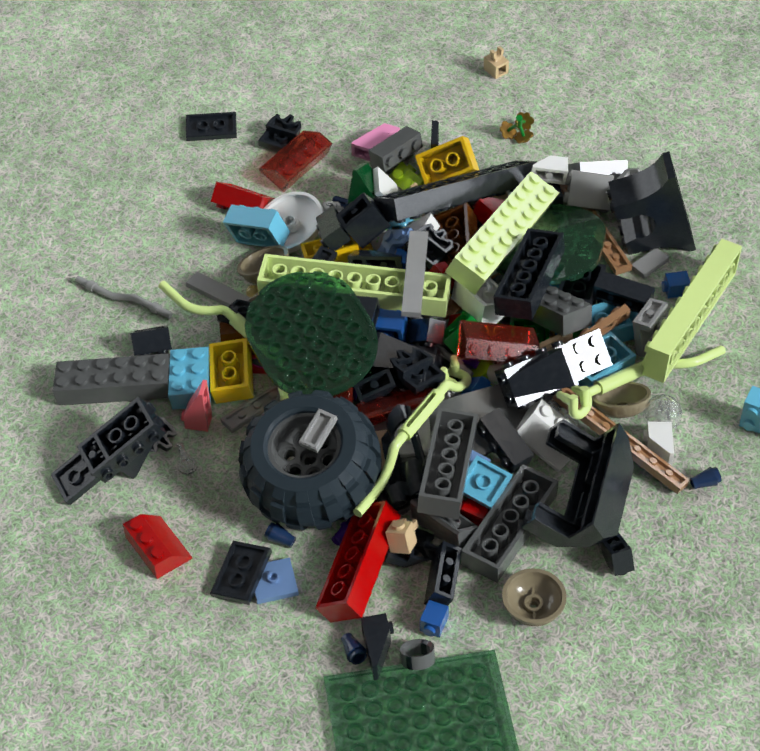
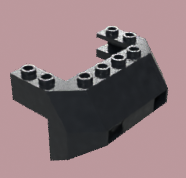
(596, 492)

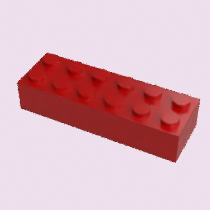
(357, 564)

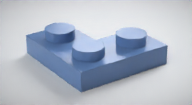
(394, 239)

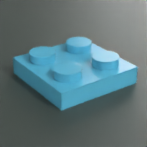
(485, 482)

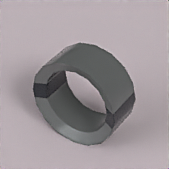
(415, 647)

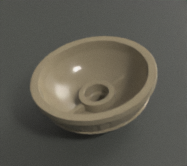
(250, 265)
(623, 401)
(534, 588)

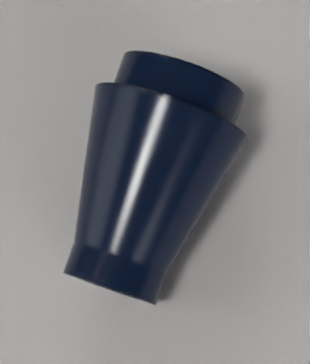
(706, 478)
(279, 535)
(353, 649)

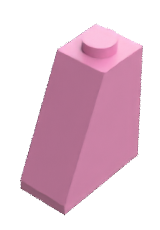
(369, 140)

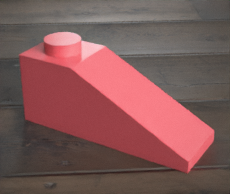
(198, 410)

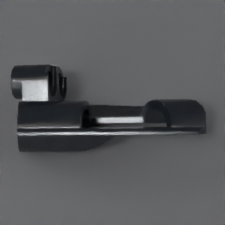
(406, 476)

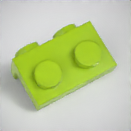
(406, 176)

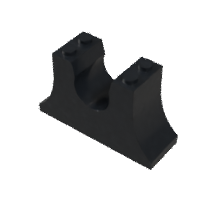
(651, 209)

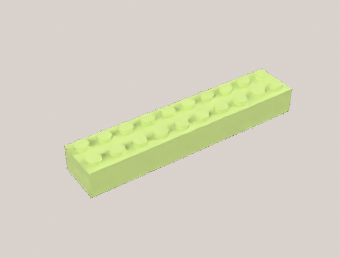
(501, 233)
(364, 280)
(690, 310)

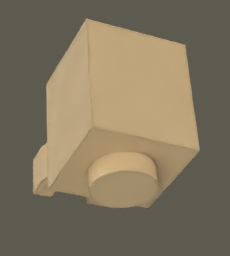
(496, 63)
(402, 535)

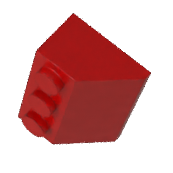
(229, 194)
(155, 544)

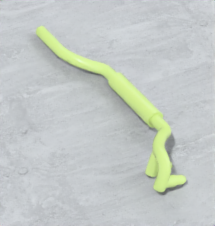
(236, 320)
(620, 378)
(412, 425)

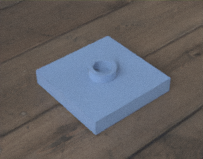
(276, 582)

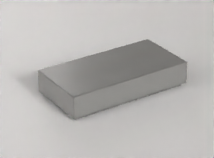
(650, 263)
(318, 430)

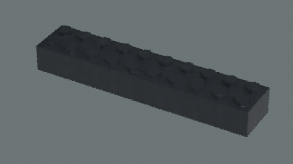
(453, 191)

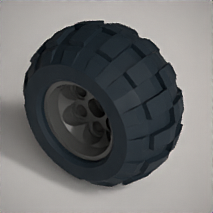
(320, 491)

